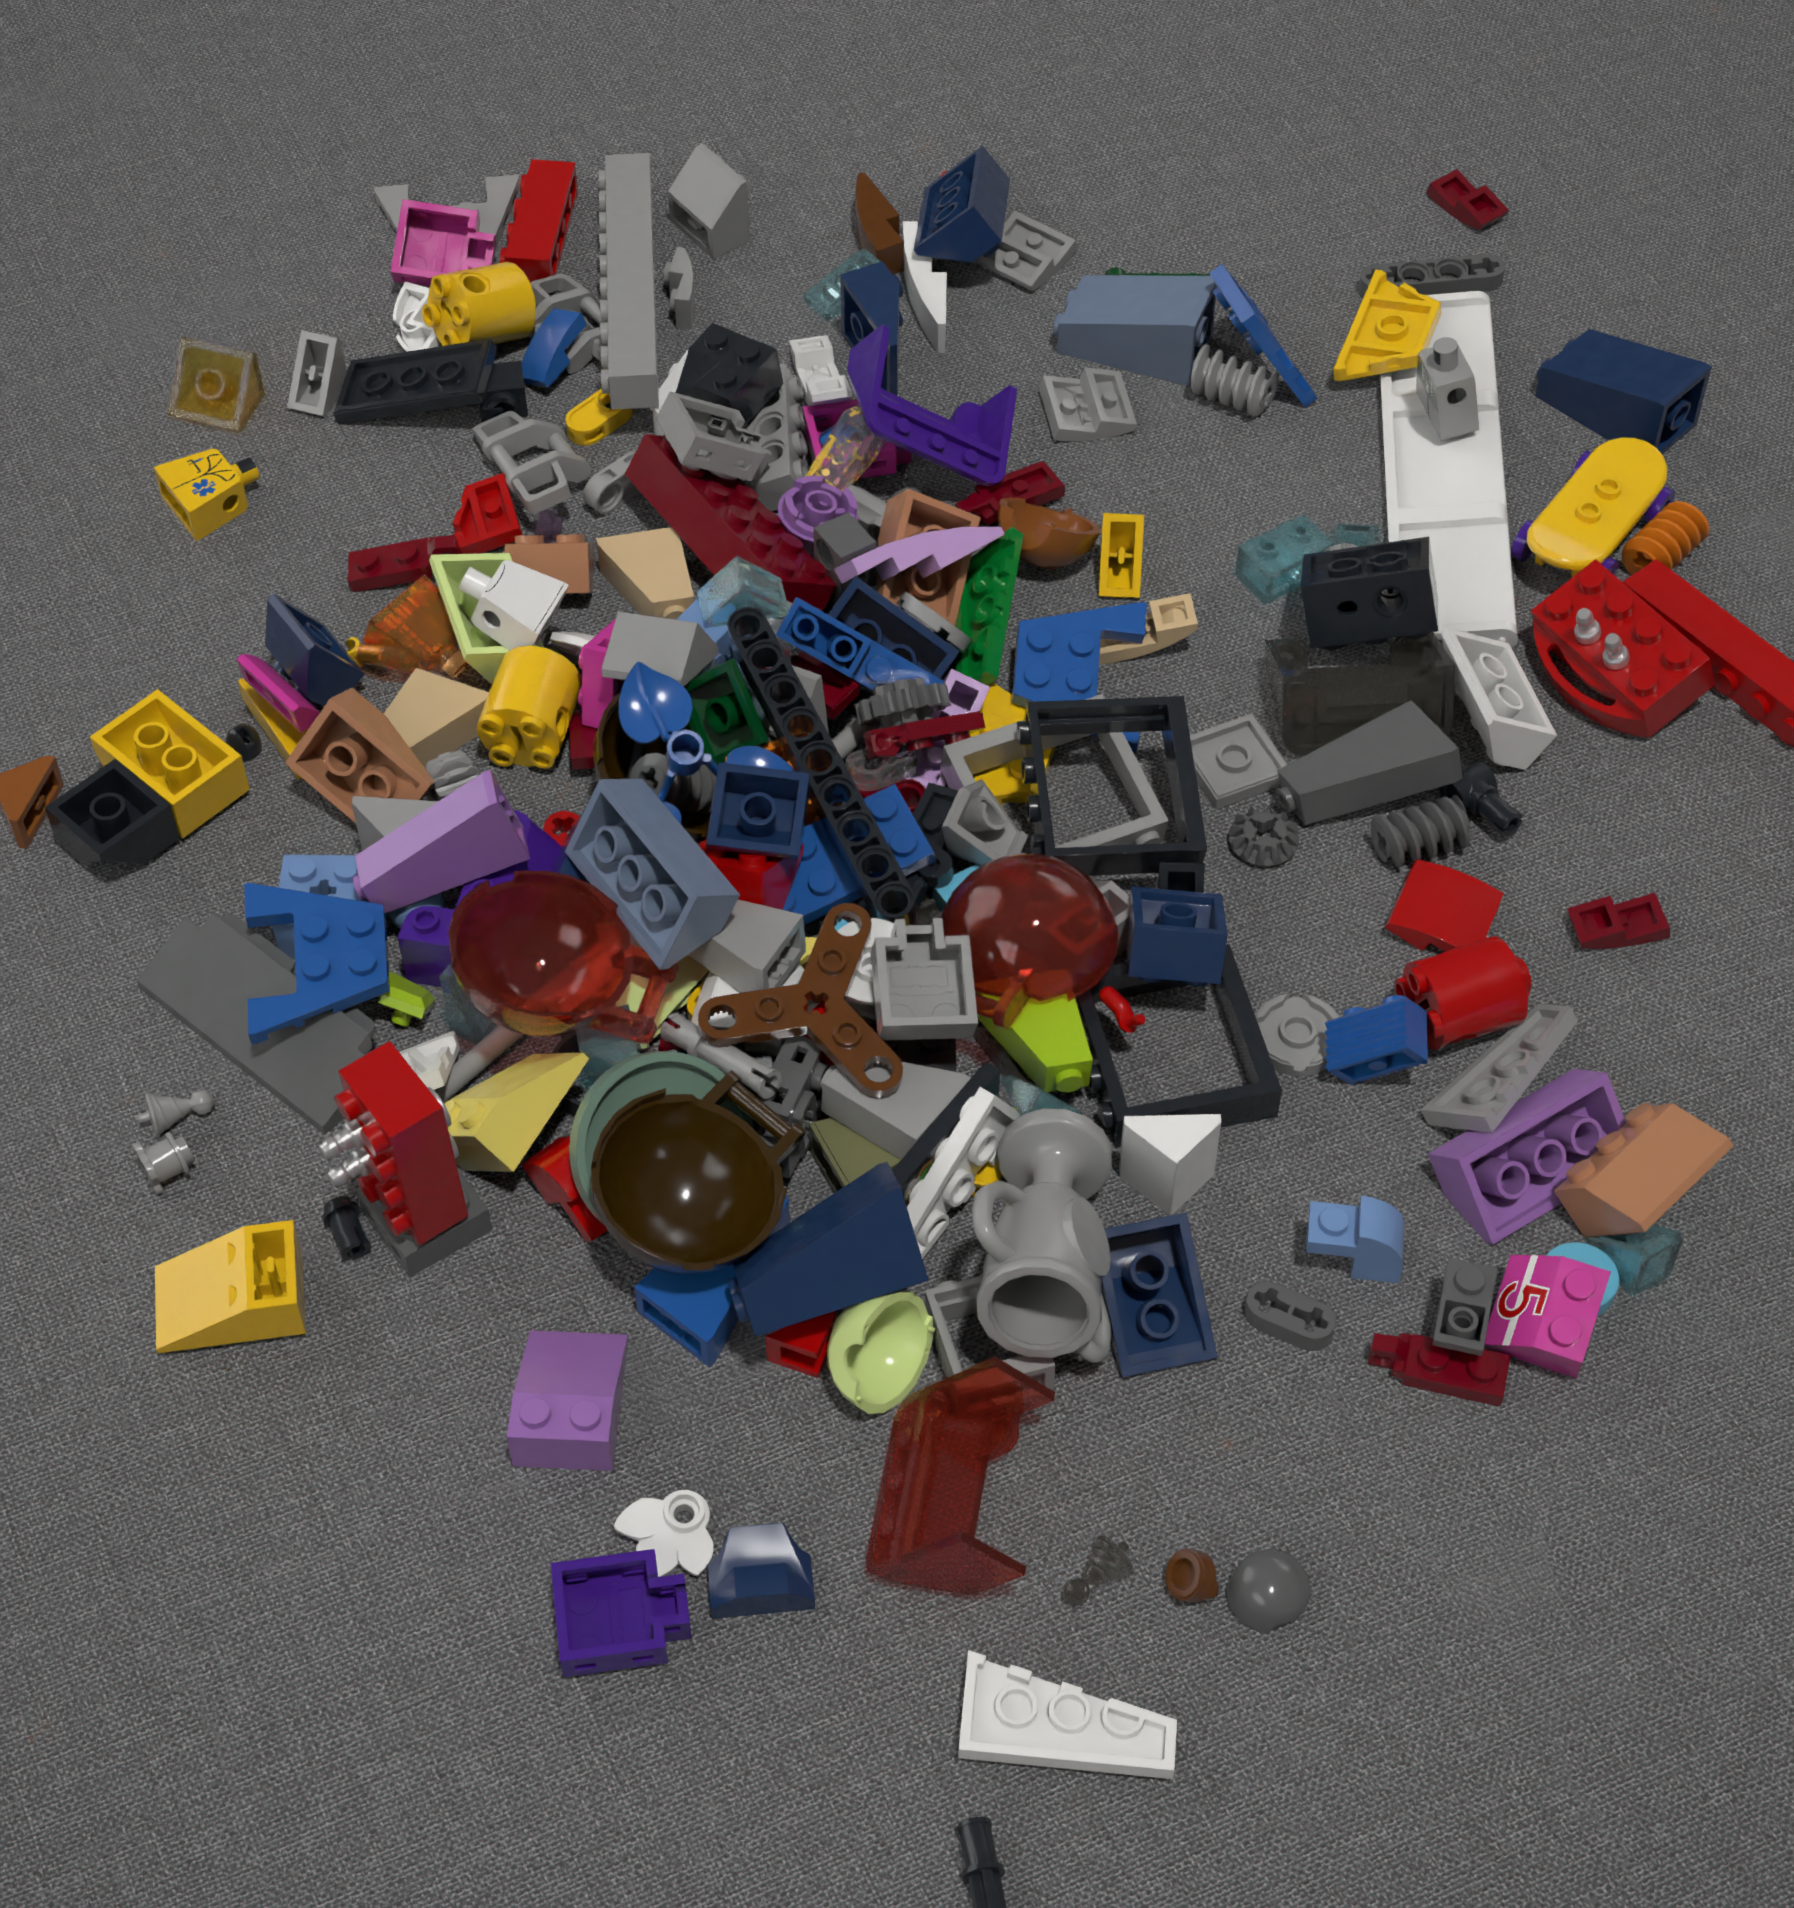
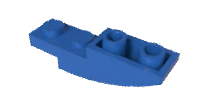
(846, 648)

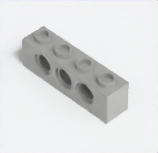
(781, 432)

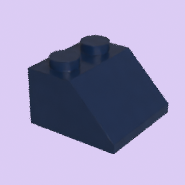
(308, 653)
(758, 810)
(1176, 936)

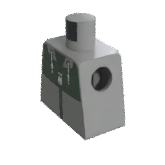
(1444, 371)

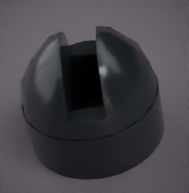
(235, 740)

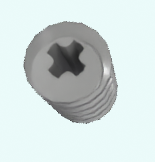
(1232, 384)

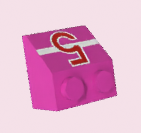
(1546, 1311)

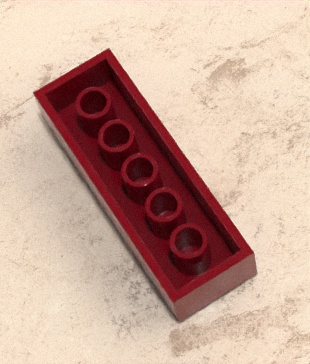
(725, 521)

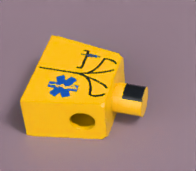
(205, 489)

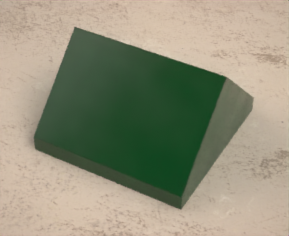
(724, 711)

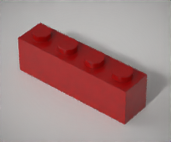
(541, 218)

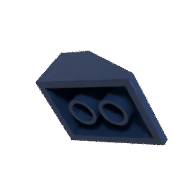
(868, 301)
(1156, 1297)

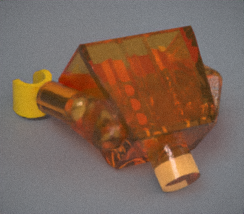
(411, 634)

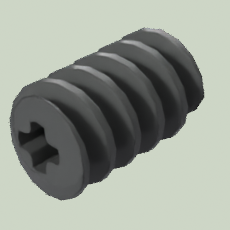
(687, 793)
(1419, 829)

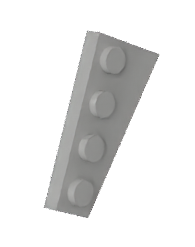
(1498, 1078)

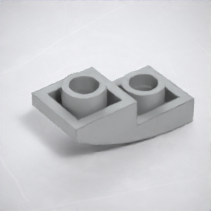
(679, 277)

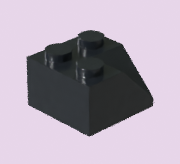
(730, 371)
(112, 818)

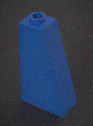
(694, 1307)

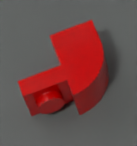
(554, 1179)

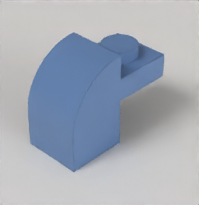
(1365, 1232)

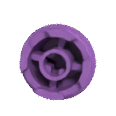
(811, 504)

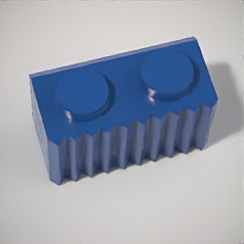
(1376, 1040)

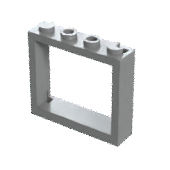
(1001, 746)

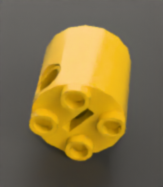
(481, 305)
(529, 707)

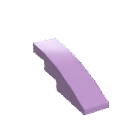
(926, 550)

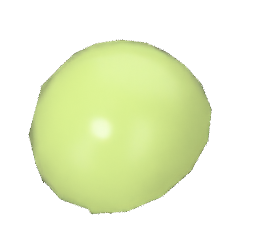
(880, 1349)

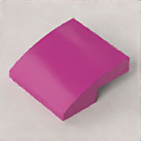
(277, 692)

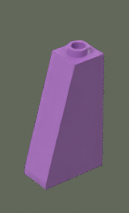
(443, 847)

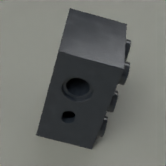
(1370, 593)

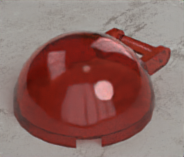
(1032, 931)
(551, 958)

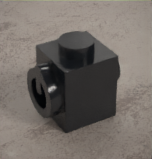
(504, 391)

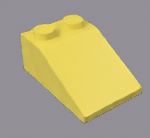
(506, 1112)

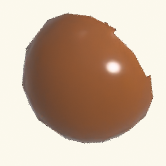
(1050, 536)

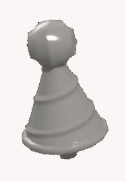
(166, 1111)

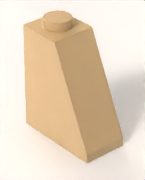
(648, 571)
(435, 714)

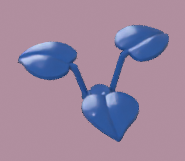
(659, 705)

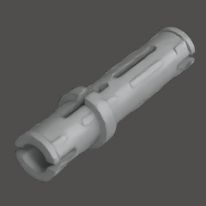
(753, 1072)

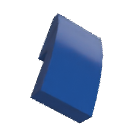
(546, 353)

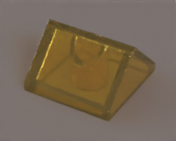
(215, 384)

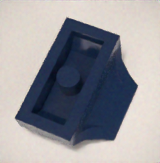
(760, 1573)

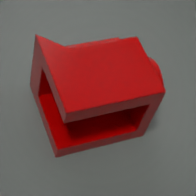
(802, 1344)

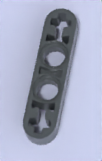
(1484, 272)

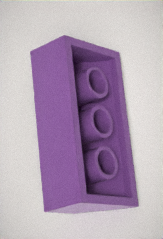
(1511, 1174)

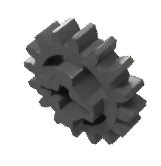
(902, 703)

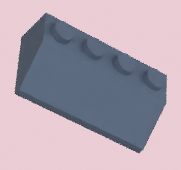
(652, 869)

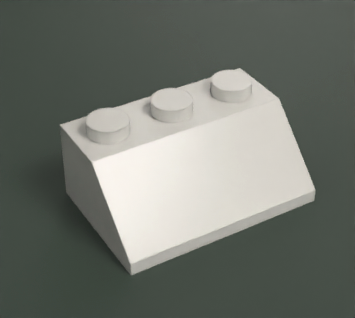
(1498, 698)

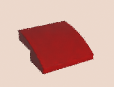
(1442, 907)

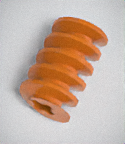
(1666, 537)

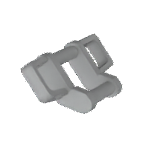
(573, 298)
(512, 434)

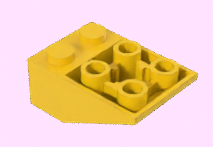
(232, 1290)

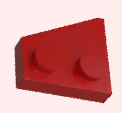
(486, 516)

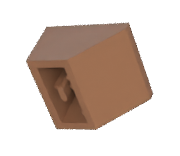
(566, 560)

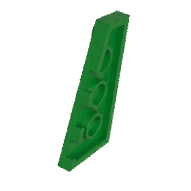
(987, 606)

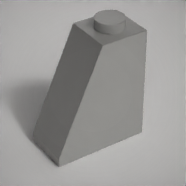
(754, 947)
(902, 1117)

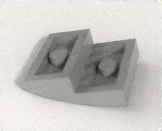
(1029, 252)
(1087, 406)

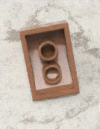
(911, 515)
(357, 753)

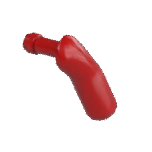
(1122, 1009)

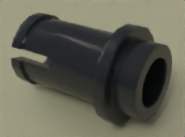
(342, 1217)

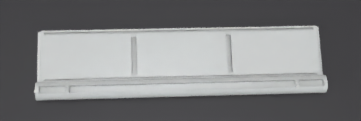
(1455, 484)

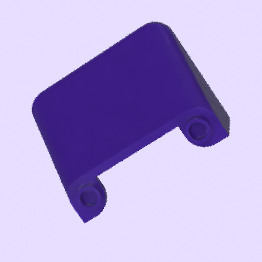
(969, 443)

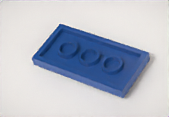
(821, 874)

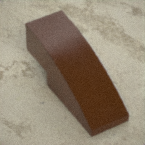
(878, 225)

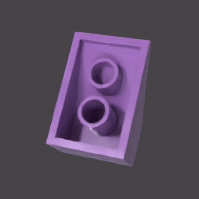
(568, 1401)

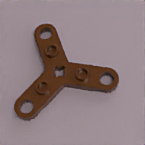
(783, 1010)

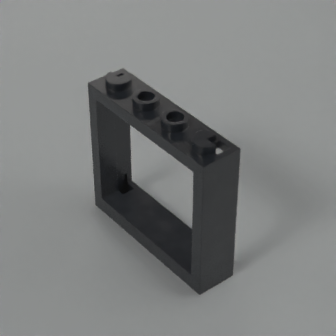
(1115, 716)
(1236, 1105)

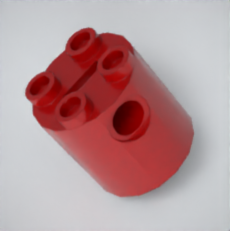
(1468, 990)

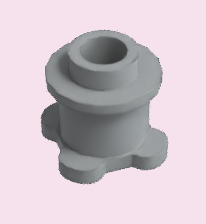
(164, 1160)

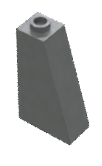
(1370, 766)

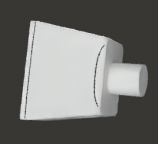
(513, 603)

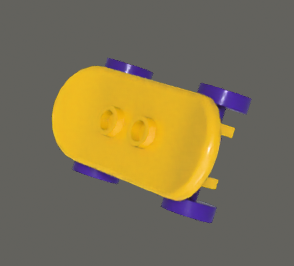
(1597, 506)

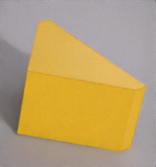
(1121, 555)

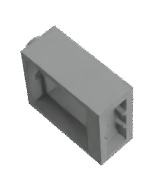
(958, 1299)

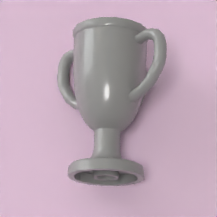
(1049, 1243)

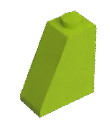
(1047, 1043)

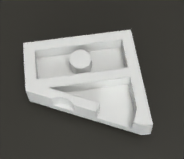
(433, 1059)

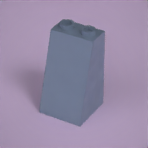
(1139, 323)

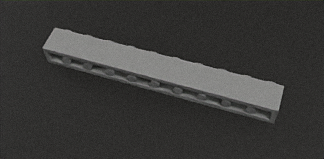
(628, 283)

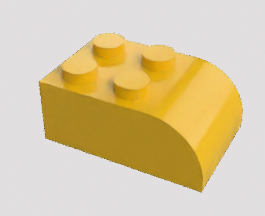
(174, 758)

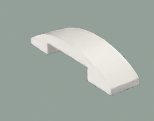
(817, 371)

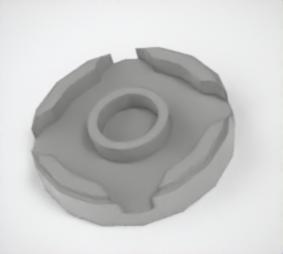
(934, 622)
(1296, 1033)

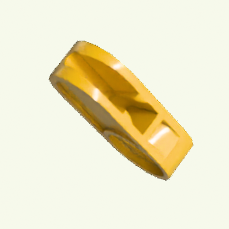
(593, 421)

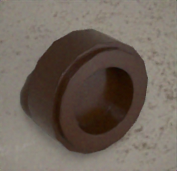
(1191, 1576)

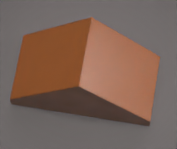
(25, 795)

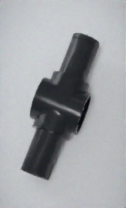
(1481, 797)

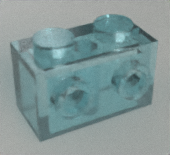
(1274, 560)

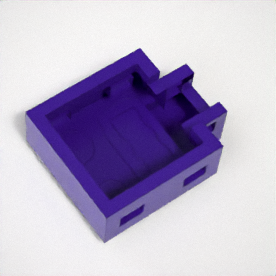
(616, 1612)

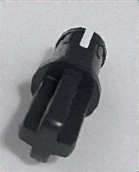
(981, 1863)

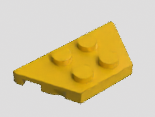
(1387, 330)
(1006, 779)

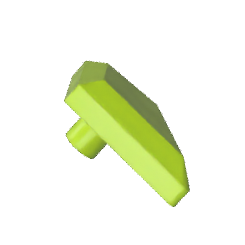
(406, 999)

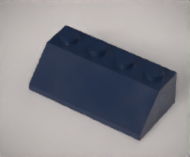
(964, 210)

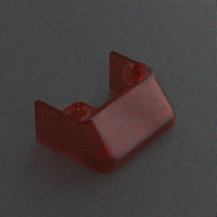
(938, 1476)

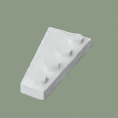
(956, 1164)
(1046, 1724)

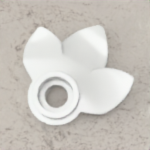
(675, 1543)

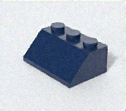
(892, 628)

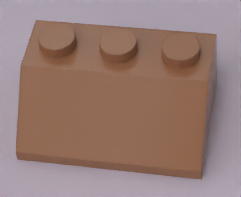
(1640, 1170)

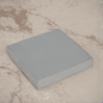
(1235, 761)

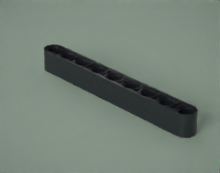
(819, 751)

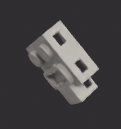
(709, 446)
(923, 983)

